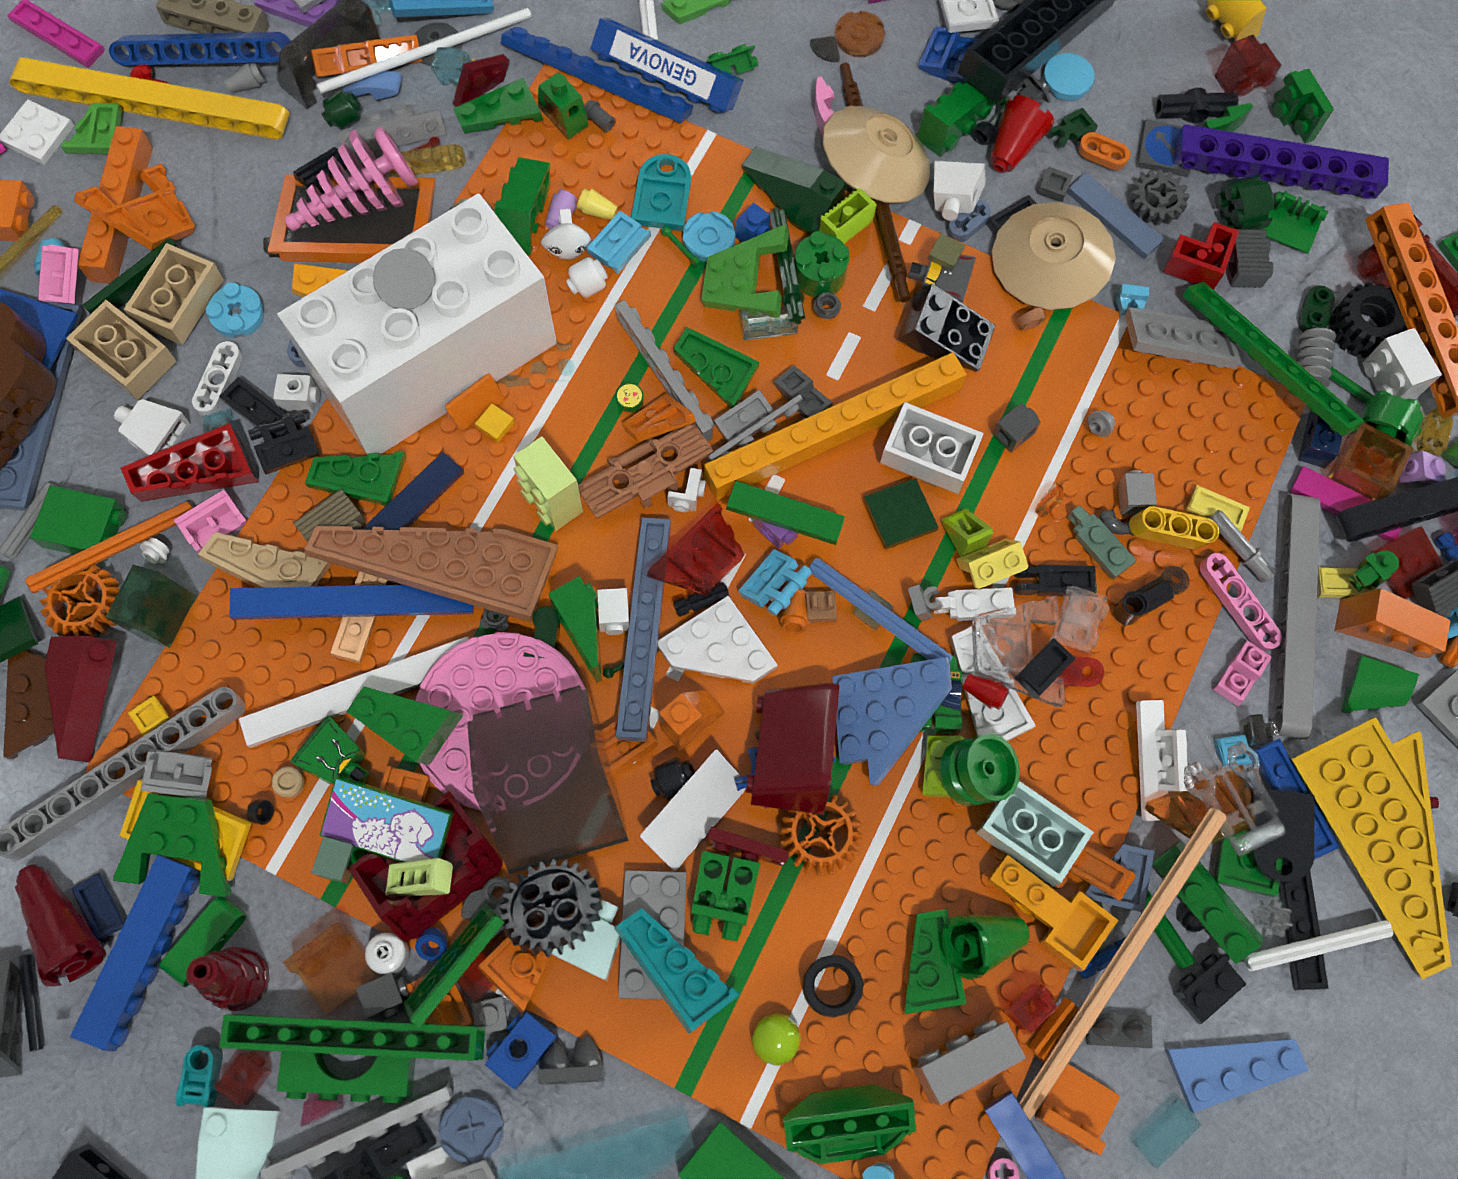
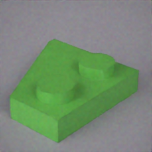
(95, 130)

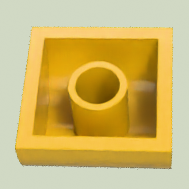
(1237, 17)

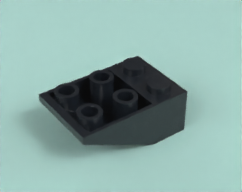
(943, 325)

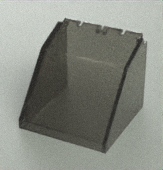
(544, 780)

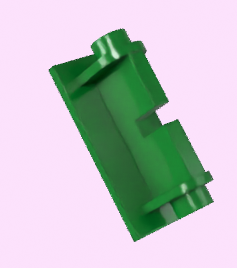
(739, 58)

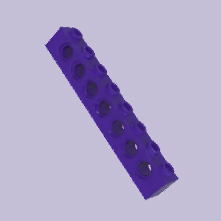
(1281, 161)

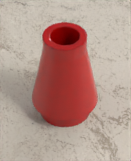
(987, 691)

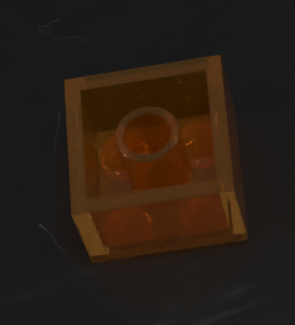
(1370, 462)

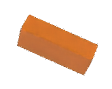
(473, 402)

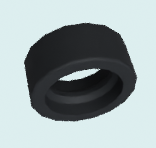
(855, 980)

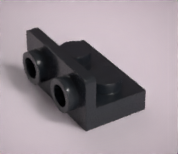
(1209, 987)

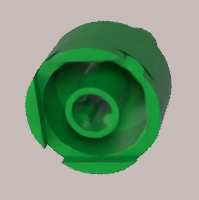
(821, 264)
(1394, 416)

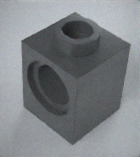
(1016, 427)

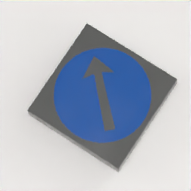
(1158, 148)

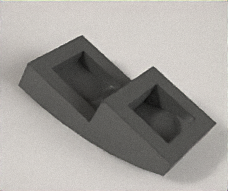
(796, 382)

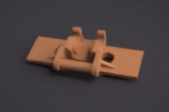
(648, 475)

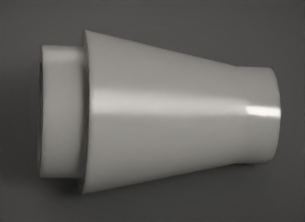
(245, 78)

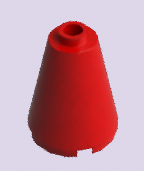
(1019, 132)

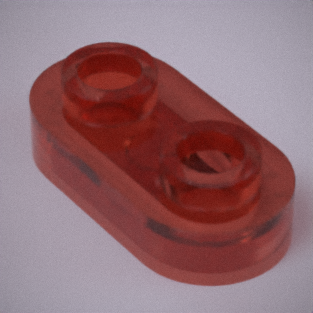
(1074, 676)

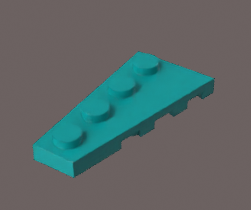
(678, 976)

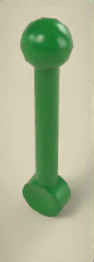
(667, 231)

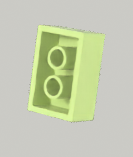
(547, 484)

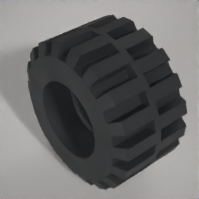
(1354, 331)

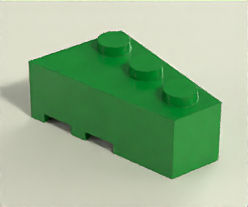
(406, 724)

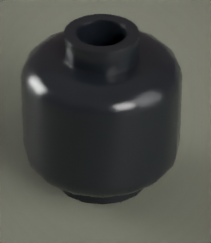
(671, 777)

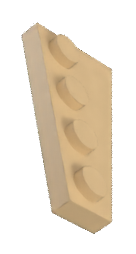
(261, 564)

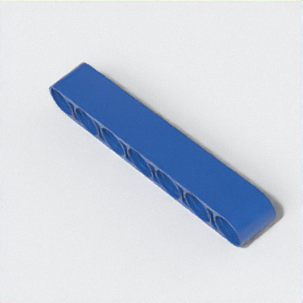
(189, 52)

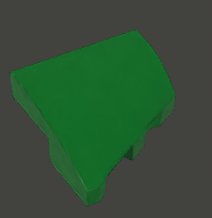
(1378, 686)

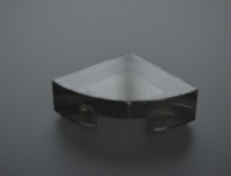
(825, 48)

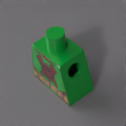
(558, 98)

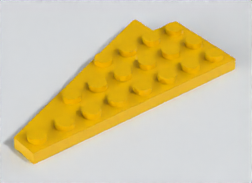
(1383, 818)

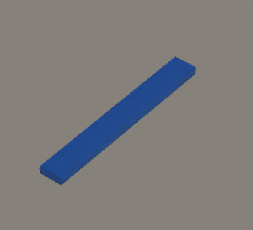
(339, 602)

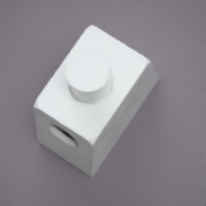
(957, 187)
(151, 426)

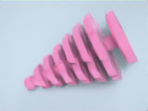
(349, 187)

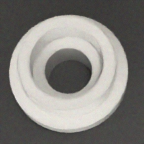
(154, 551)

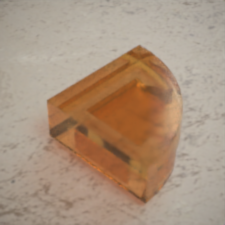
(1050, 500)

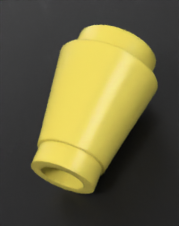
(596, 205)

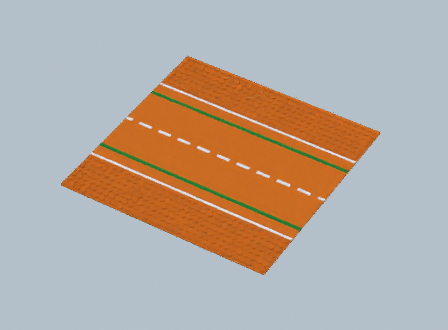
(916, 850)

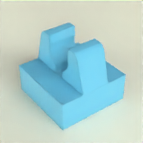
(1131, 296)

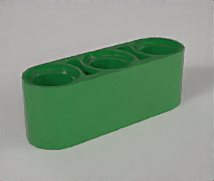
(204, 936)

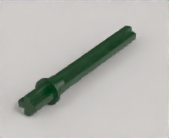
(792, 298)

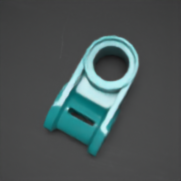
(199, 1079)

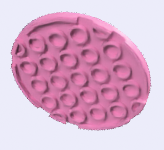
(484, 677)

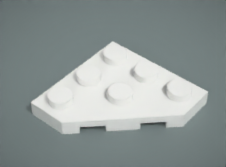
(718, 645)

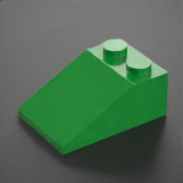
(578, 615)

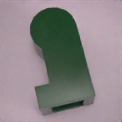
(546, 627)

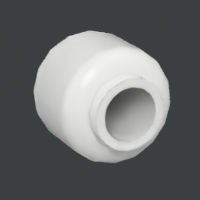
(587, 277)
(397, 955)

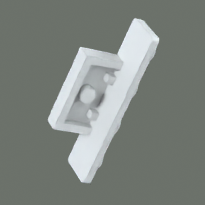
(1160, 754)

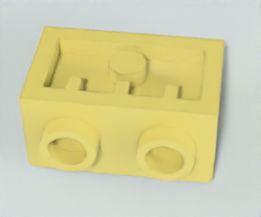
(994, 562)

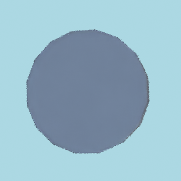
(471, 1129)

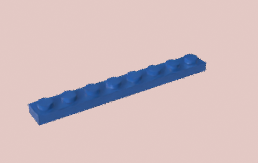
(596, 74)

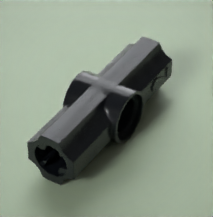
(1194, 104)

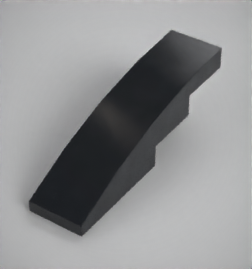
(387, 1154)

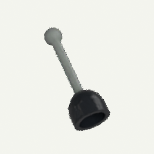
(985, 131)

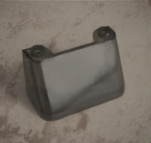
(343, 24)

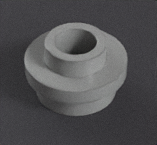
(1101, 423)

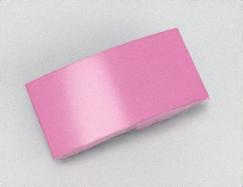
(822, 103)
(1242, 673)

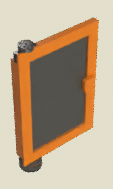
(351, 238)

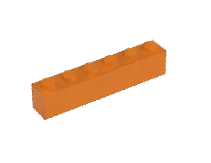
(120, 183)

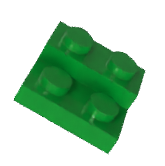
(1302, 104)

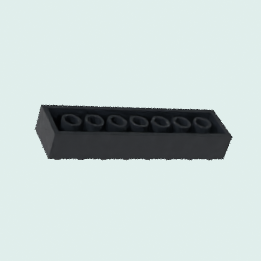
(1026, 42)

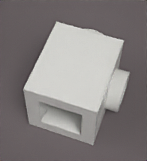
(296, 393)
(613, 611)

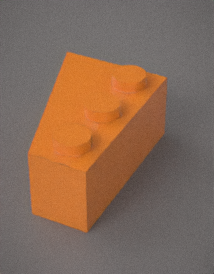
(1393, 623)

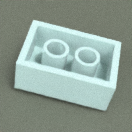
(1035, 834)

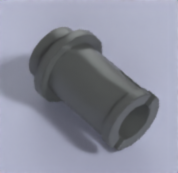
(599, 115)

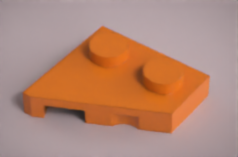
(658, 418)

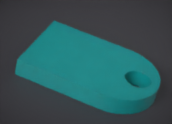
(660, 195)

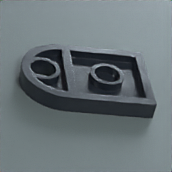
(1297, 844)

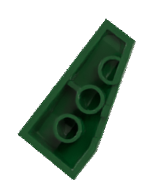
(795, 186)

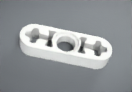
(214, 367)

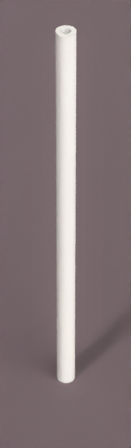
(422, 51)

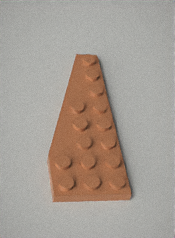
(478, 568)

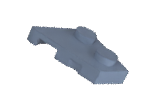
(1138, 861)

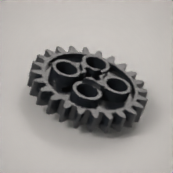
(550, 907)

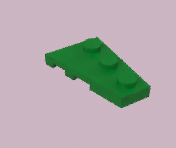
(717, 365)
(931, 979)

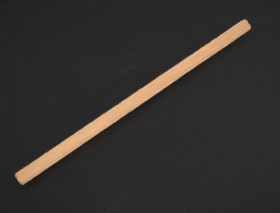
(1121, 962)

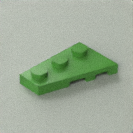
(686, 10)

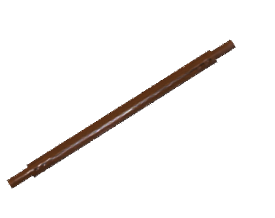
(883, 213)

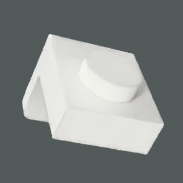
(688, 501)

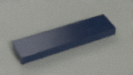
(418, 495)

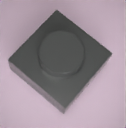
(1055, 184)

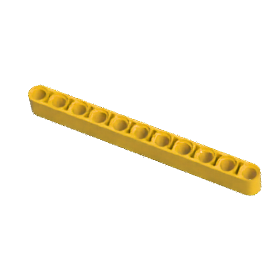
(150, 98)

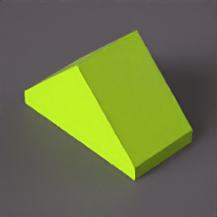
(967, 531)

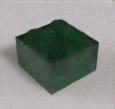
(150, 606)

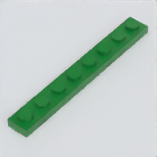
(1273, 359)

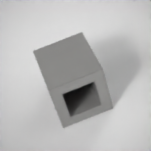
(1136, 492)

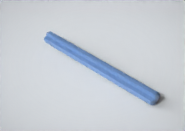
(877, 611)

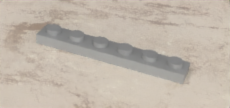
(659, 363)
(346, 1137)

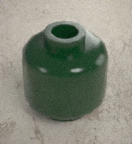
(341, 109)

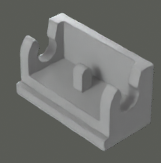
(176, 773)

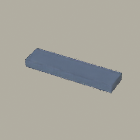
(1115, 215)

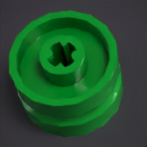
(979, 770)

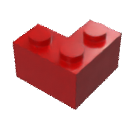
(1202, 260)

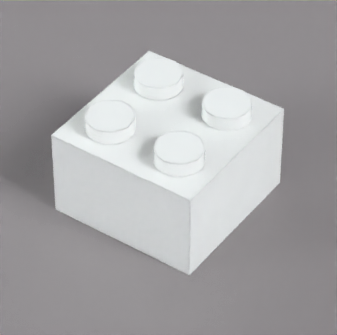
(1402, 366)

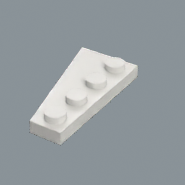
(1012, 717)

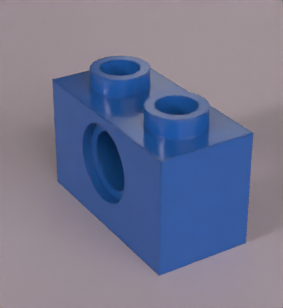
(513, 1069)

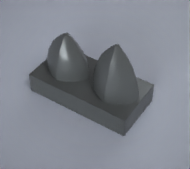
(1121, 1031)
(586, 1065)

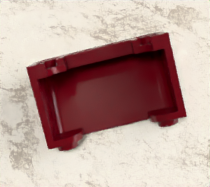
(795, 748)
(473, 866)

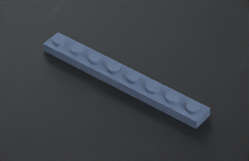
(643, 634)

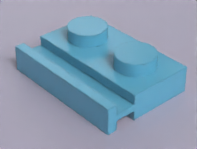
(618, 242)

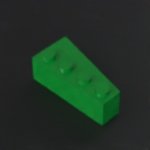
(953, 117)

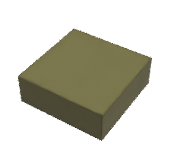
(946, 252)

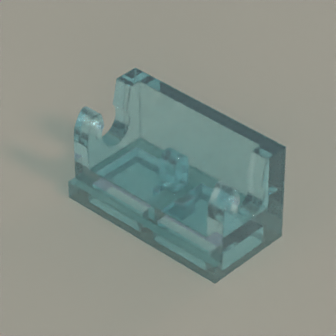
(765, 326)

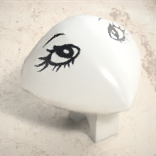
(566, 239)

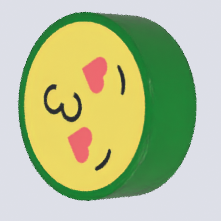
(629, 397)

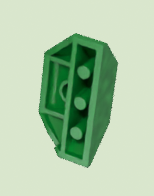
(849, 1123)

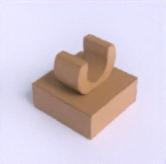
(821, 606)

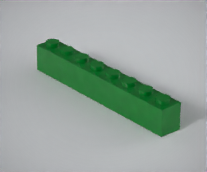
(352, 1037)

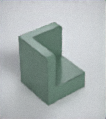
(333, 860)

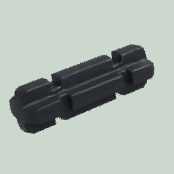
(697, 601)

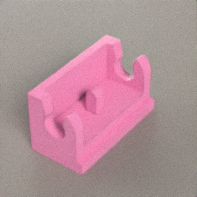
(58, 274)
(213, 515)

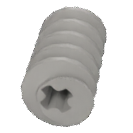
(1316, 353)

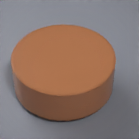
(1031, 319)

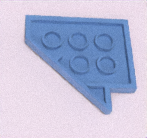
(886, 710)

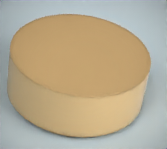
(288, 782)

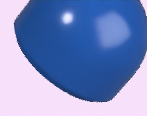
(422, 944)

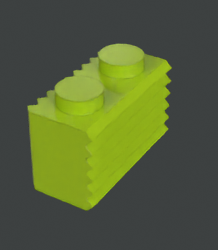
(849, 216)

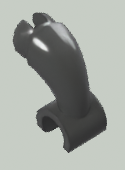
(1113, 524)

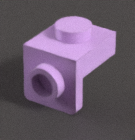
(1423, 468)

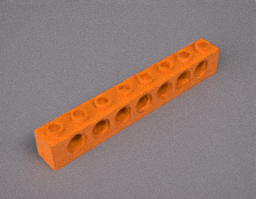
(1419, 295)

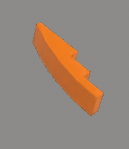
(357, 55)

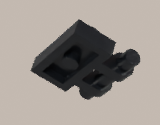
(287, 449)

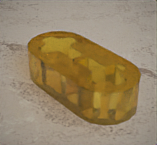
(1441, 435)

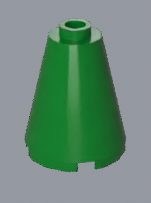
(982, 942)

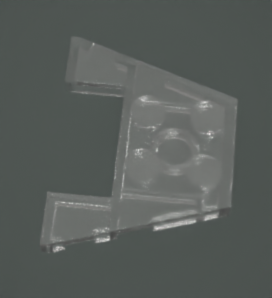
(1005, 647)

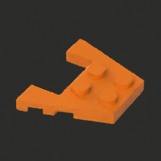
(146, 218)

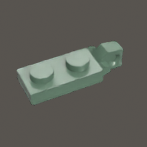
(1100, 543)

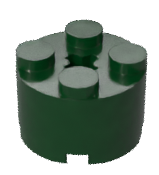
(1245, 203)

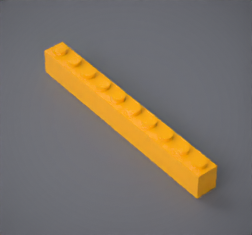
(834, 426)

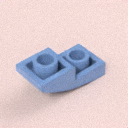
(379, 85)

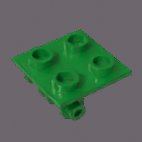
(1294, 221)

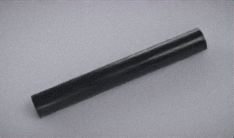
(30, 1003)

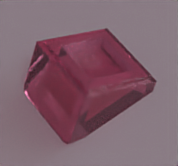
(318, 1109)

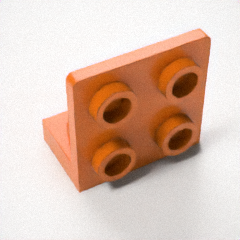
(1078, 1109)

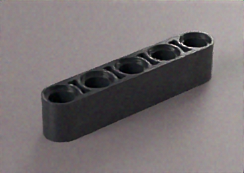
(1399, 510)

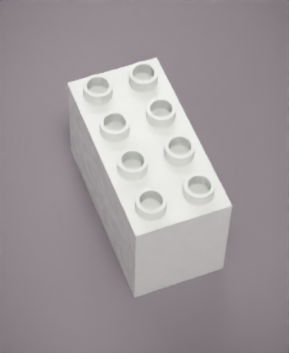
(400, 366)

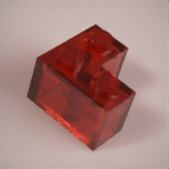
(1247, 66)

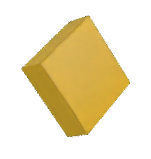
(494, 422)
(149, 715)

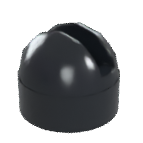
(266, 815)
(1188, 917)

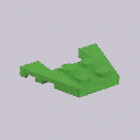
(733, 275)

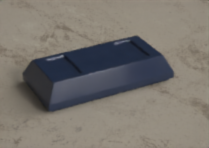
(98, 907)

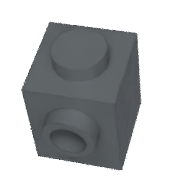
(383, 996)

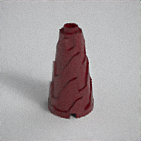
(55, 930)
(230, 977)

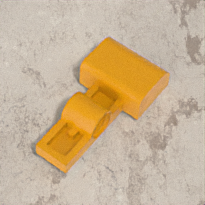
(1075, 925)

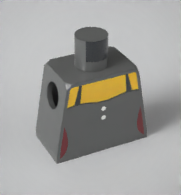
(952, 282)

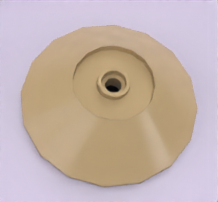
(876, 154)
(1050, 274)

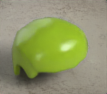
(776, 1038)

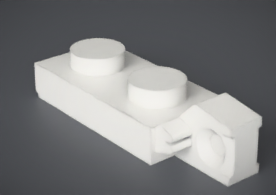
(967, 603)

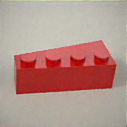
(193, 466)

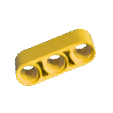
(1185, 525)

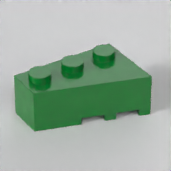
(523, 199)

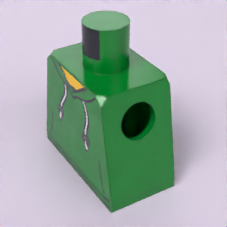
(331, 754)

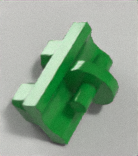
(1374, 570)

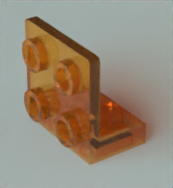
(331, 967)

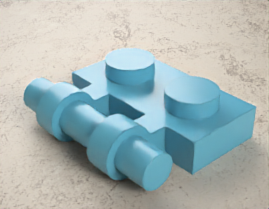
(769, 577)

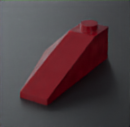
(77, 686)

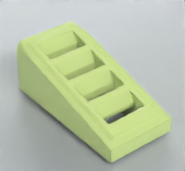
(437, 878)

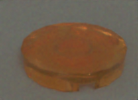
(860, 34)

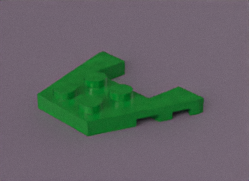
(177, 829)

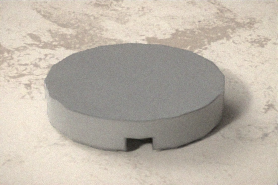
(403, 279)

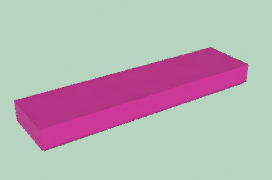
(56, 33)
(1332, 495)

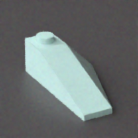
(235, 1142)

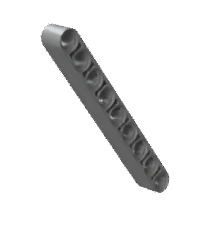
(1297, 616)
(105, 774)

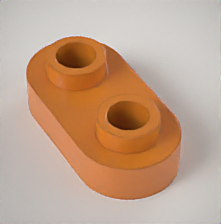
(1104, 151)

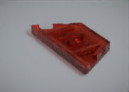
(700, 556)

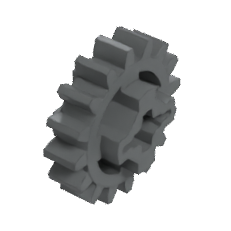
(1159, 197)

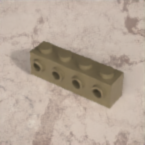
(213, 16)

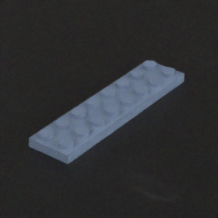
(22, 470)

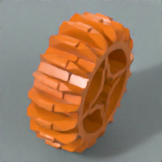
(84, 617)
(828, 846)

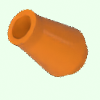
(795, 616)

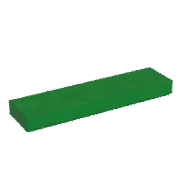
(785, 513)

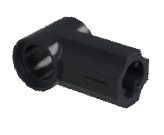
(1143, 601)

